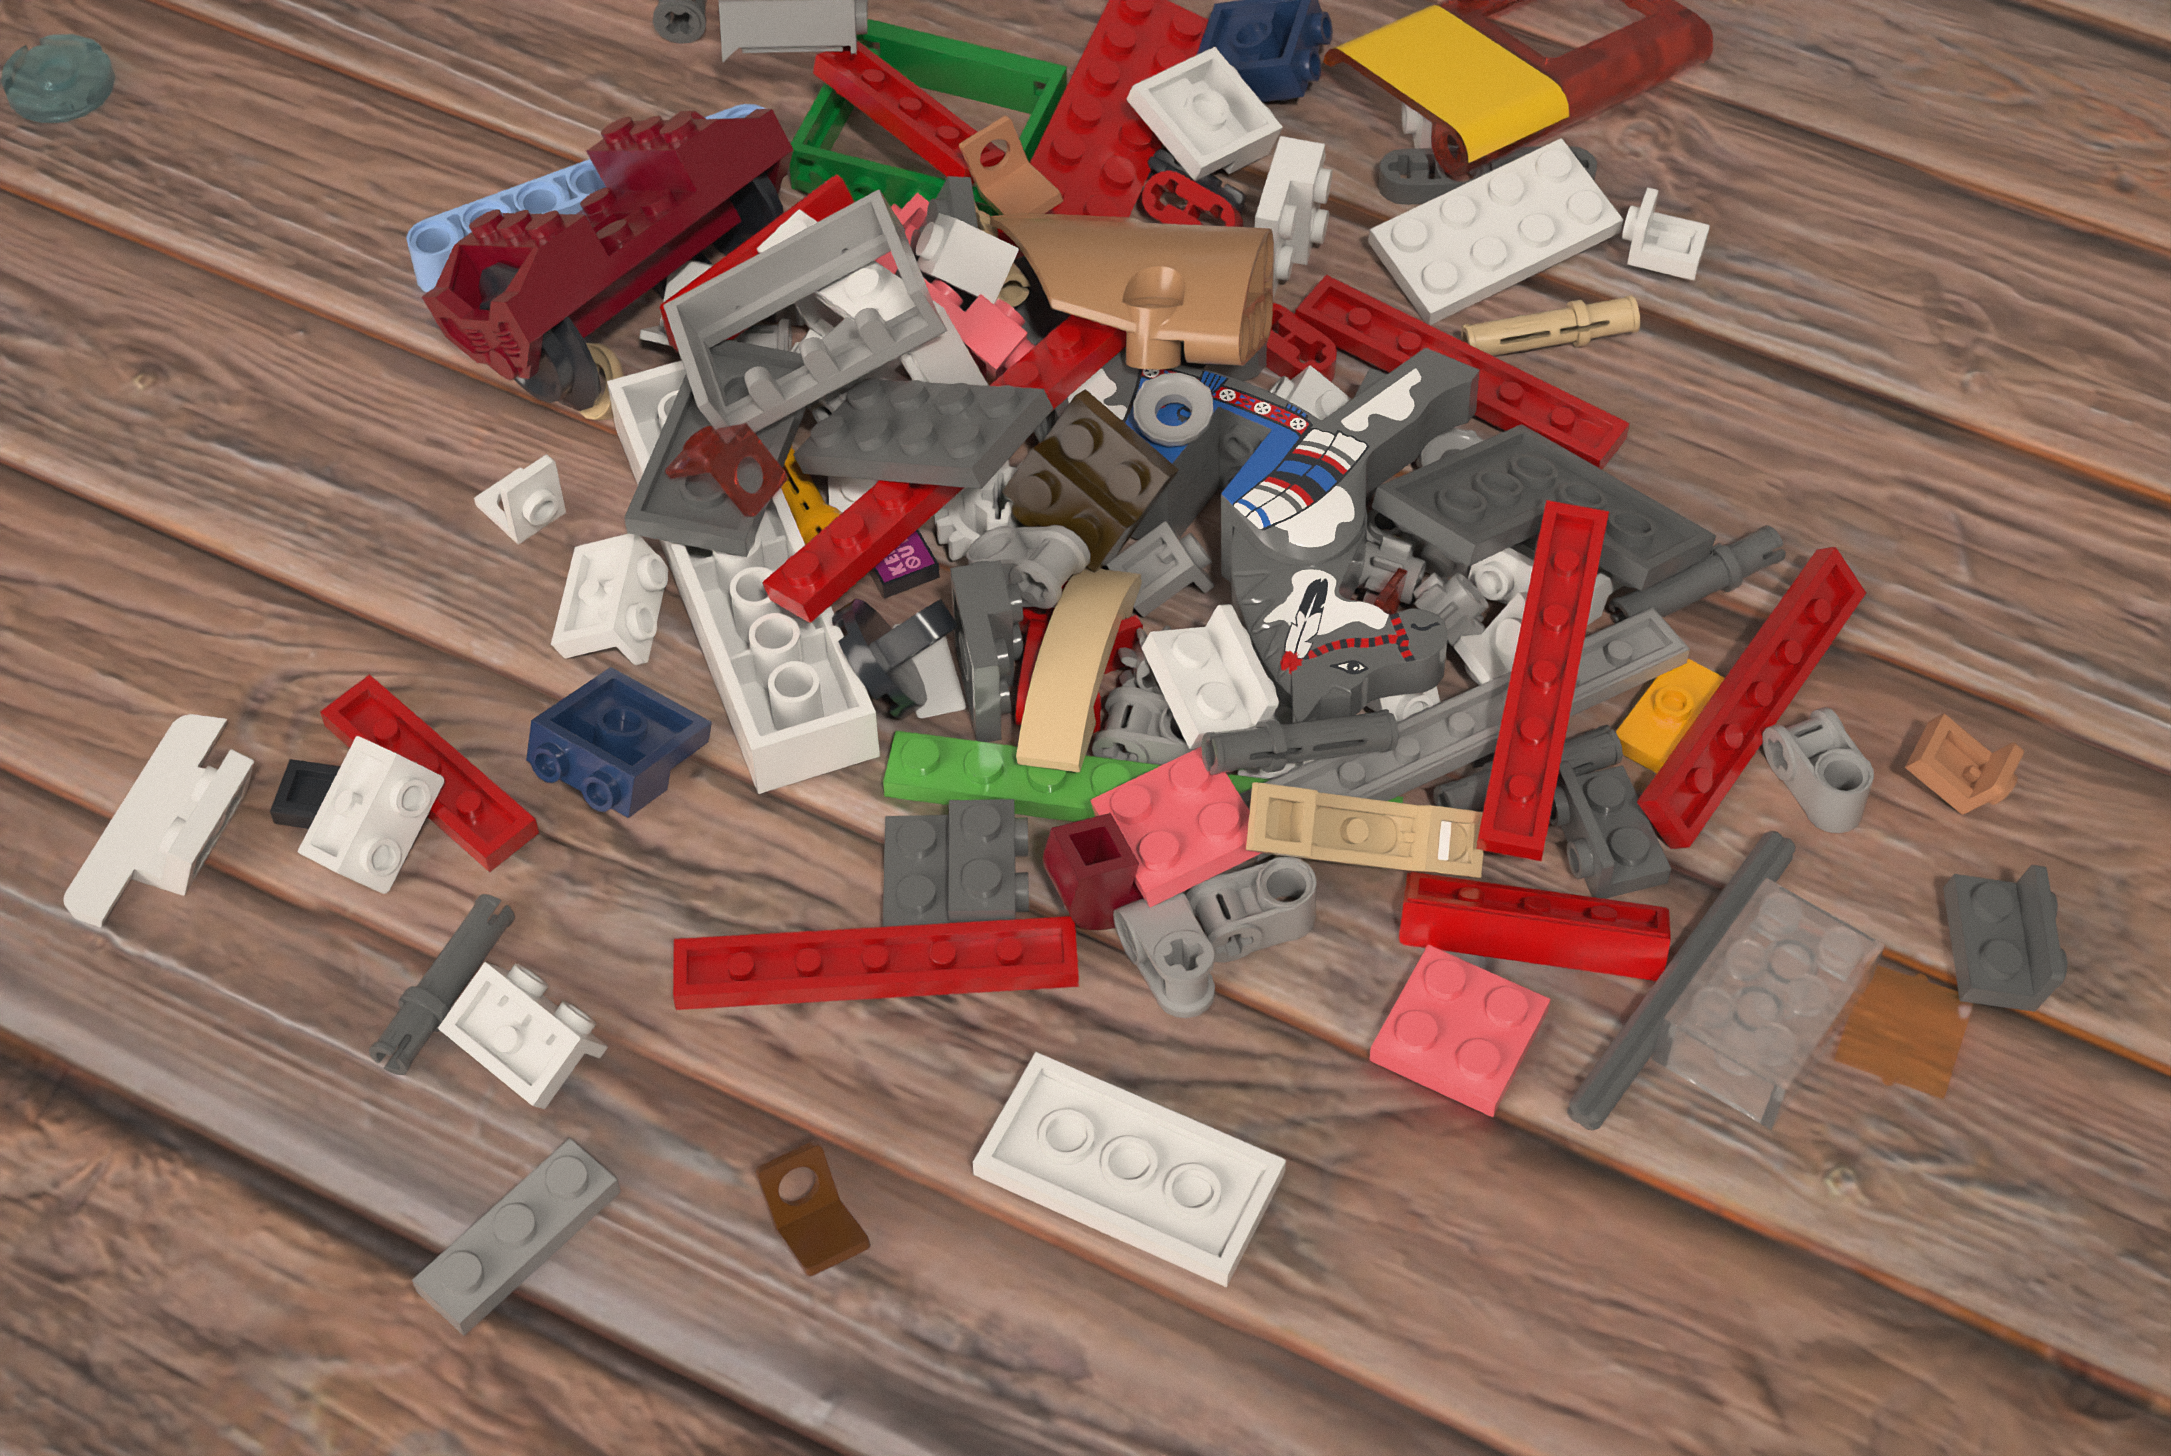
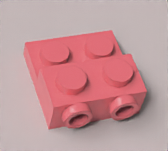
(987, 329)

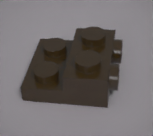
(1090, 479)

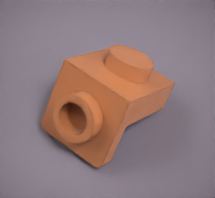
(1962, 767)

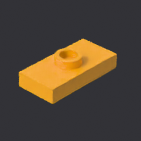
(1666, 713)

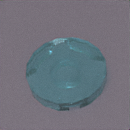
(58, 79)

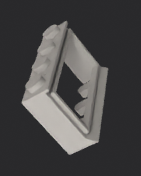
(791, 25)
(782, 278)

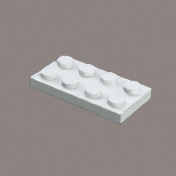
(1495, 231)
(1130, 1168)

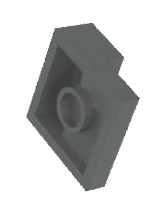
(986, 641)
(955, 865)

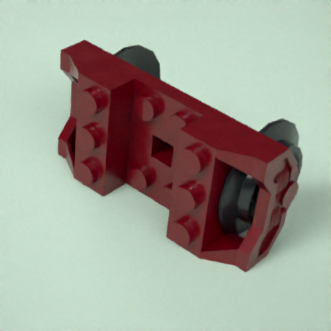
(538, 284)

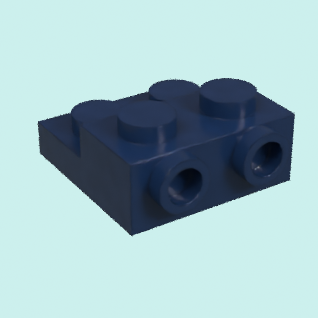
(1270, 43)
(614, 742)

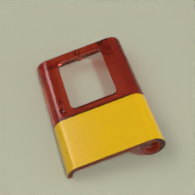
(1501, 92)

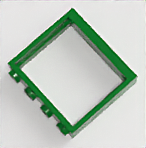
(936, 65)

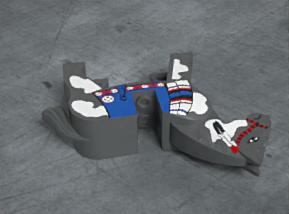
(1300, 516)

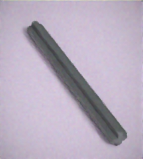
(1640, 1034)

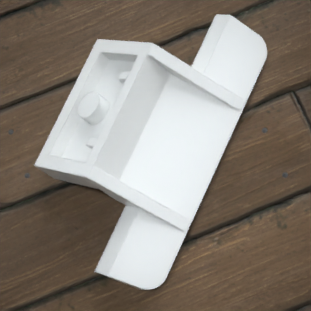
(164, 821)

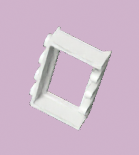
(873, 286)

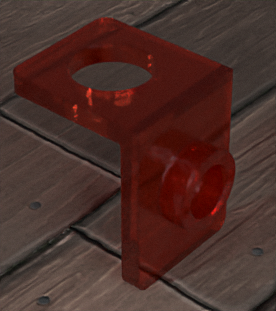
(720, 454)

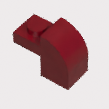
(1092, 870)

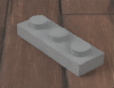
(516, 1236)

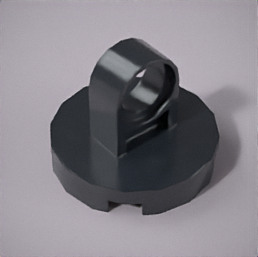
(885, 654)

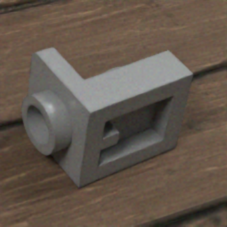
(1165, 566)

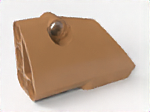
(1155, 282)

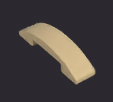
(1071, 668)
(1363, 831)

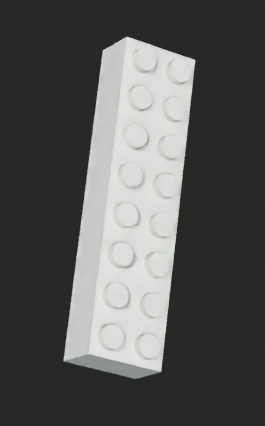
(777, 675)

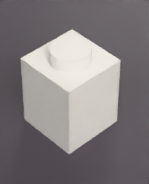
(965, 257)

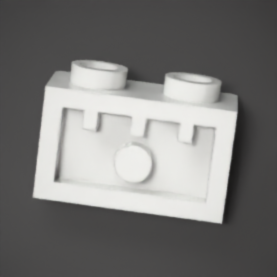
(611, 599)
(1211, 676)
(371, 815)
(521, 1032)

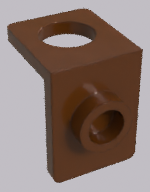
(819, 1225)

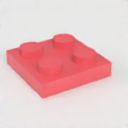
(1179, 825)
(1459, 1030)

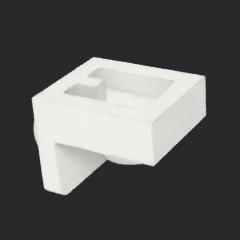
(1494, 650)

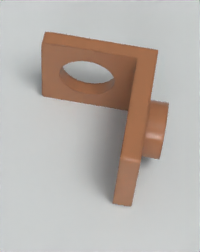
(1013, 183)

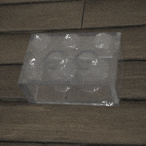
(1767, 1002)

